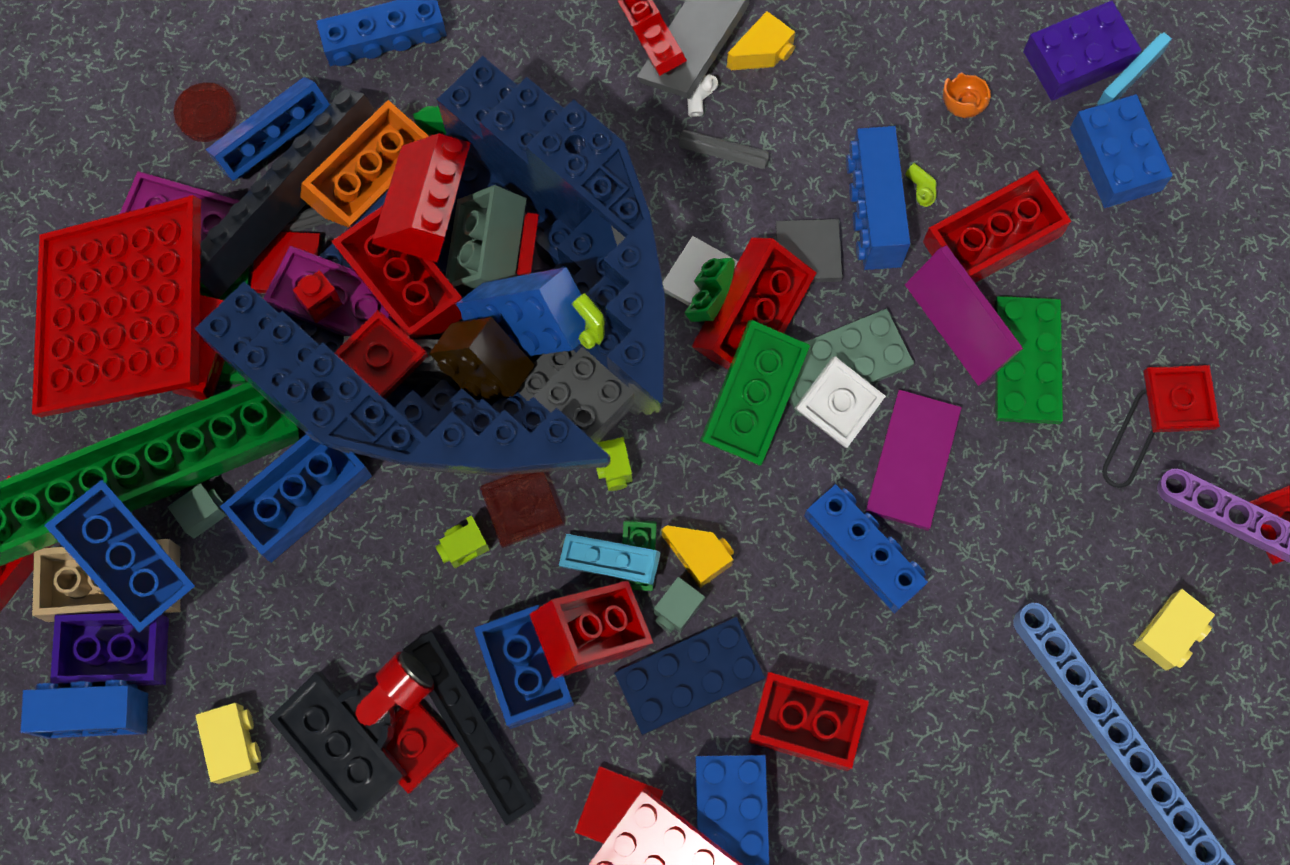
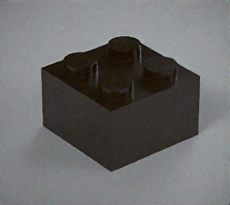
(482, 359)

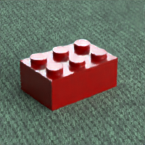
(590, 628)
(808, 721)

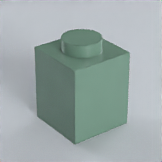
(198, 510)
(678, 606)

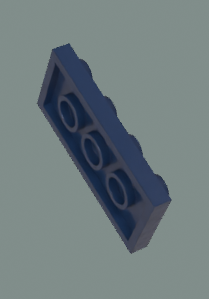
(689, 676)

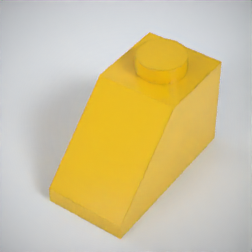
(762, 45)
(699, 552)

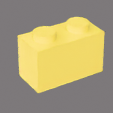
(1175, 630)
(228, 742)

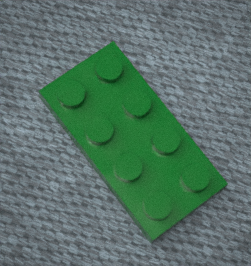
(1031, 382)
(755, 392)

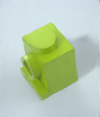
(618, 471)
(462, 544)

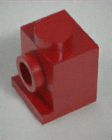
(314, 290)

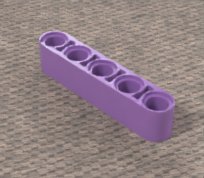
(1219, 514)

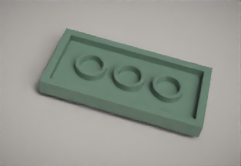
(866, 346)

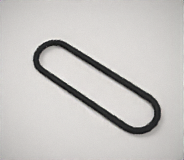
(1116, 443)

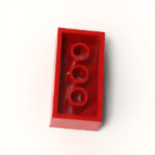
(1001, 227)

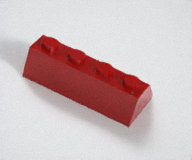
(422, 196)
(405, 285)
(763, 289)

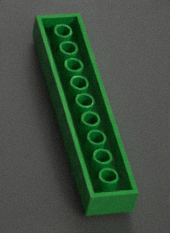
(143, 463)

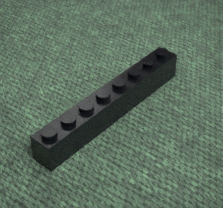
(276, 196)

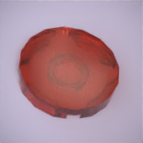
(205, 112)

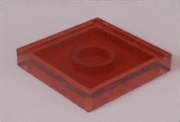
(521, 507)

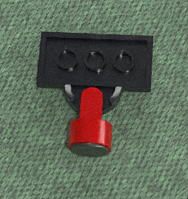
(348, 733)

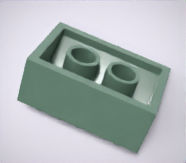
(485, 238)

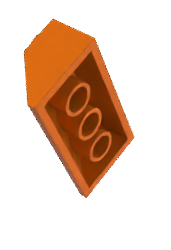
(361, 167)

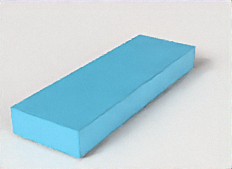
(1135, 69)
(609, 559)

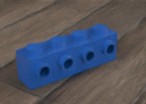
(380, 29)
(268, 129)
(865, 548)

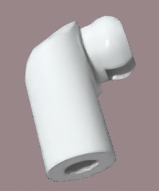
(705, 88)

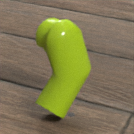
(925, 185)
(594, 322)

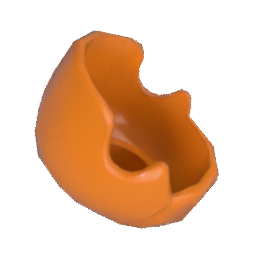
(974, 92)

